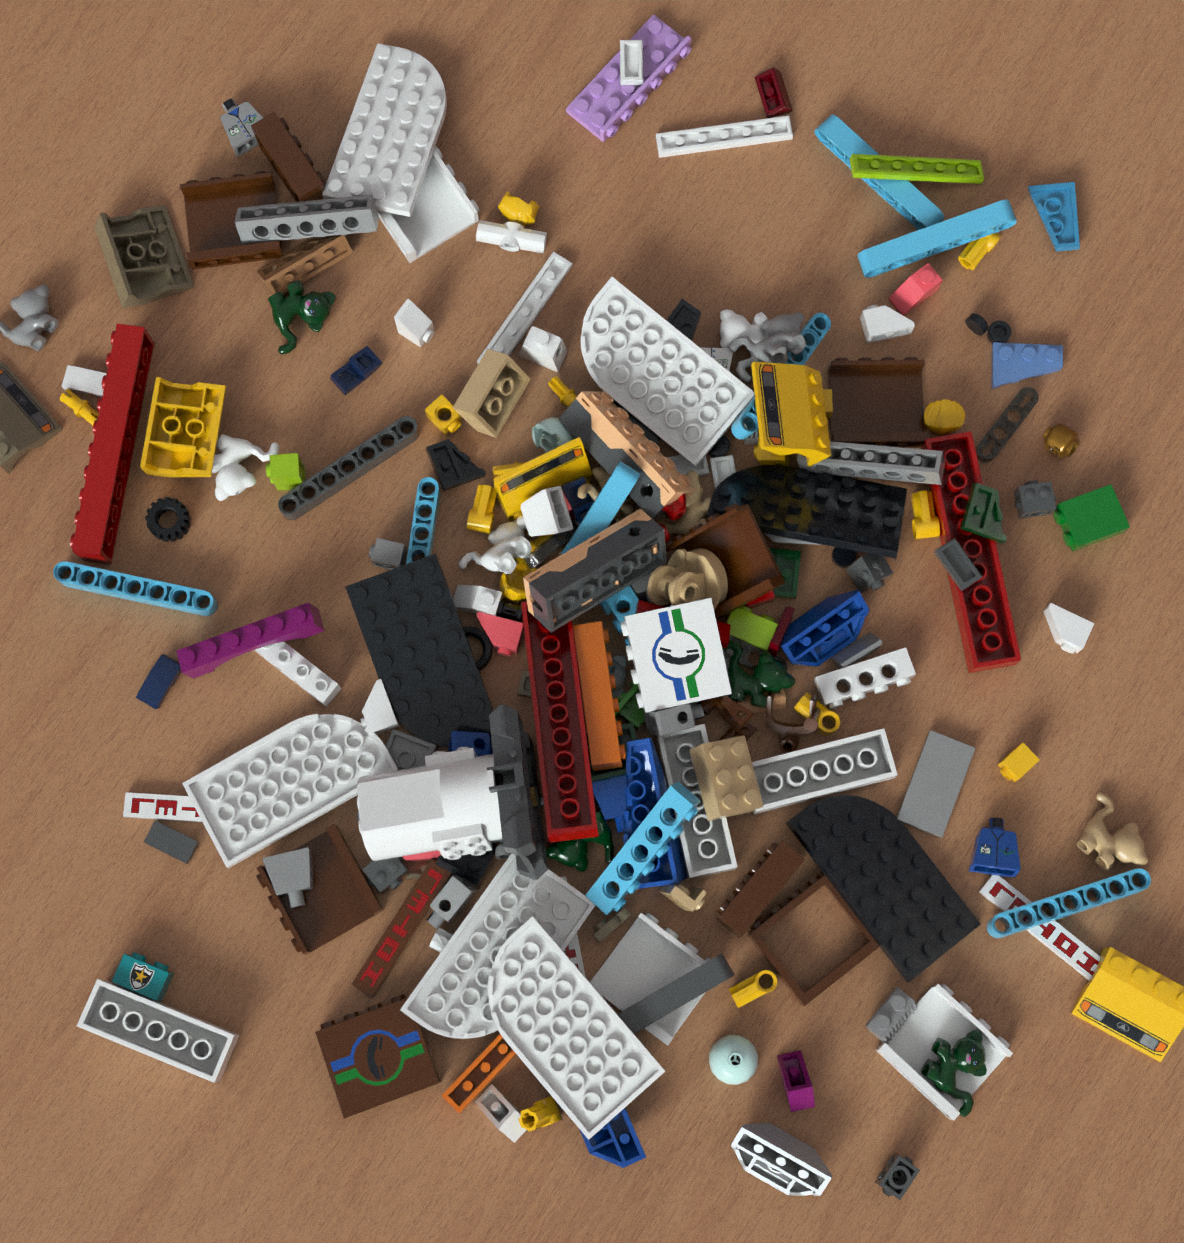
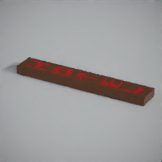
(401, 929)

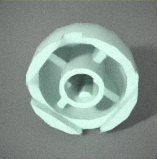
(551, 434)
(721, 1062)

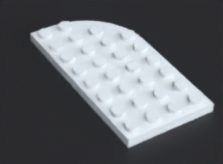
(390, 132)
(659, 373)
(284, 782)
(455, 988)
(566, 1030)

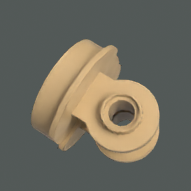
(688, 579)

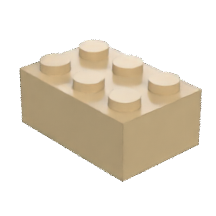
(491, 393)
(726, 778)

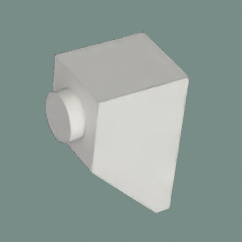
(884, 323)
(414, 324)
(477, 599)
(1067, 628)
(378, 711)
(501, 1112)

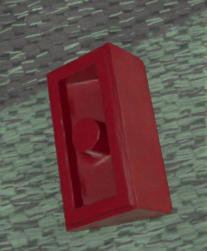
(773, 93)

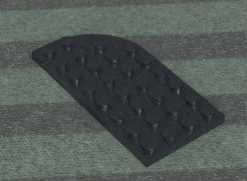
(817, 507)
(421, 651)
(884, 879)

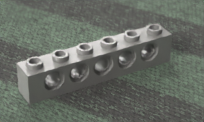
(307, 219)
(880, 463)

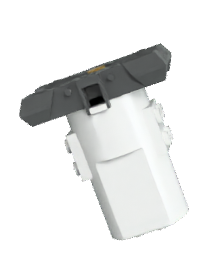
(460, 802)

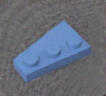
(1021, 361)

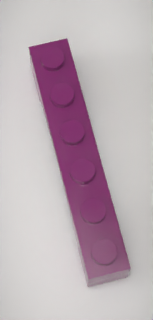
(288, 625)

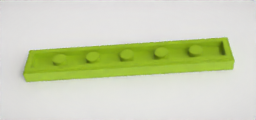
(916, 168)

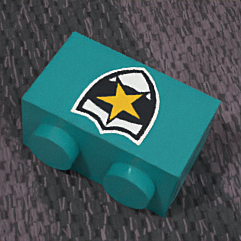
(142, 976)

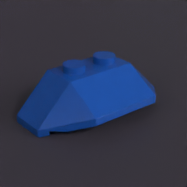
(825, 629)
(616, 1142)

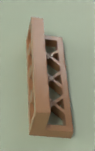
(304, 262)

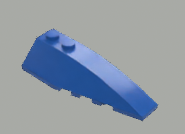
(643, 791)

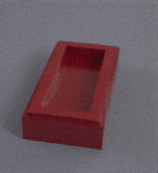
(781, 630)

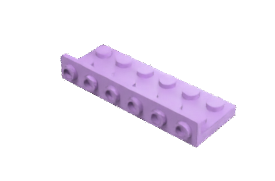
(607, 103)

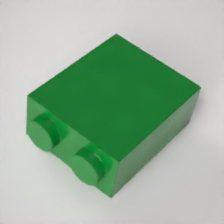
(1091, 518)

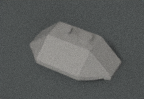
(780, 1160)

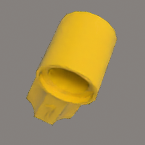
(977, 250)
(482, 515)
(925, 522)
(803, 709)
(750, 989)
(540, 1114)

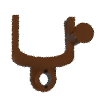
(729, 712)
(791, 731)

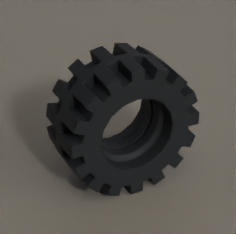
(163, 506)

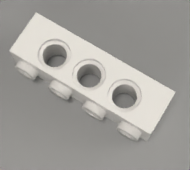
(897, 661)
(301, 671)

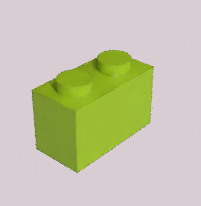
(285, 471)
(752, 628)

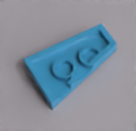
(1058, 213)

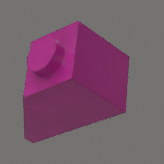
(796, 1081)

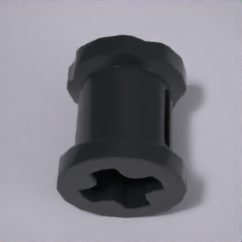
(509, 606)

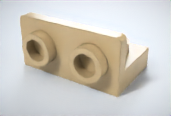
(684, 898)

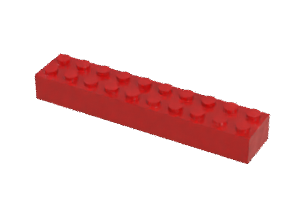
(112, 444)
(984, 606)
(560, 731)

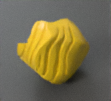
(517, 210)
(944, 417)
(513, 585)

